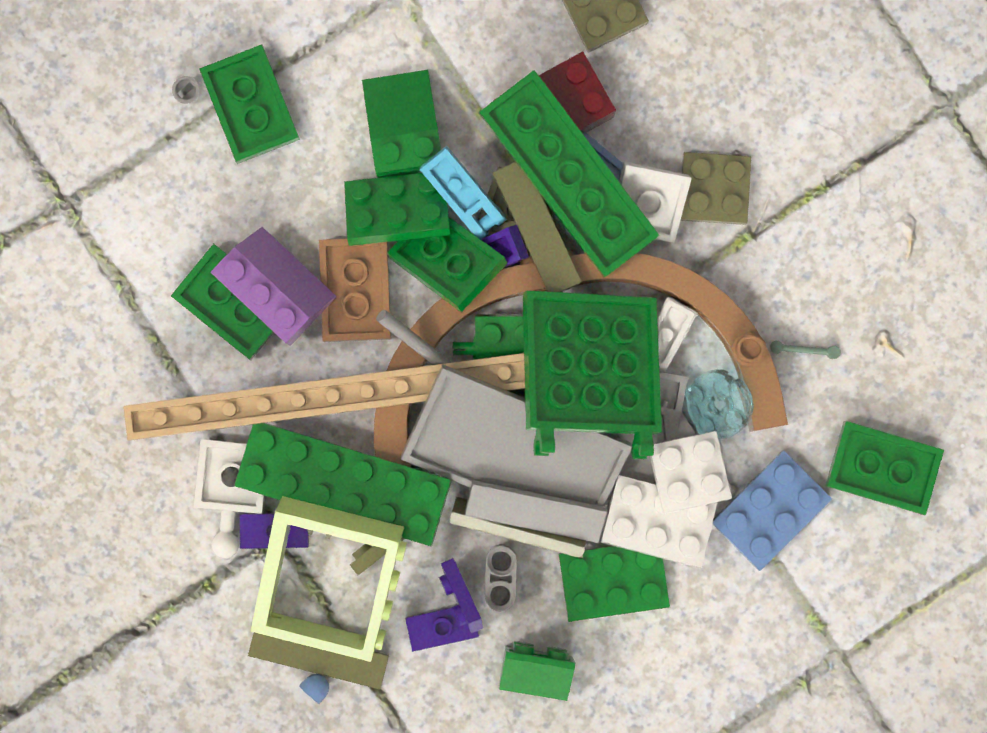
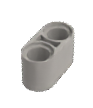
(500, 578)

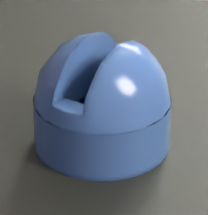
(316, 687)

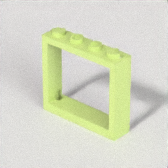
(344, 526)

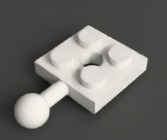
(214, 494)

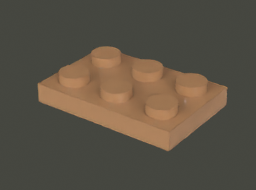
(361, 284)

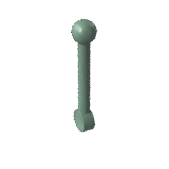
(832, 352)

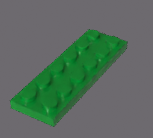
(568, 173)
(342, 479)

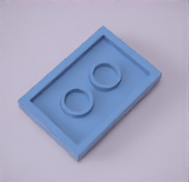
(771, 510)

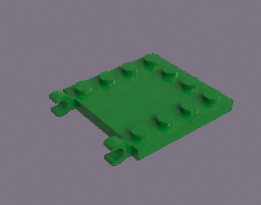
(591, 367)

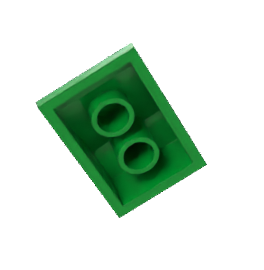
(401, 122)

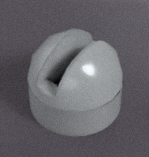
(191, 95)

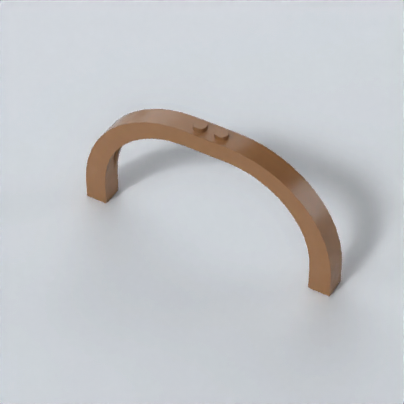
(641, 269)

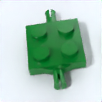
(494, 337)

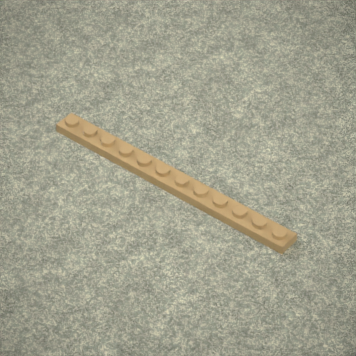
(309, 398)

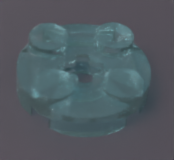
(726, 388)

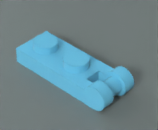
(462, 192)

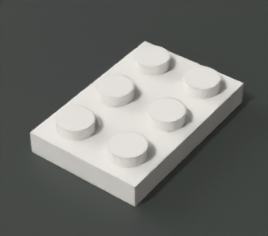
(639, 524)

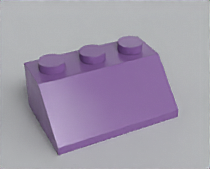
(273, 285)

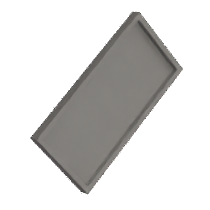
(481, 435)

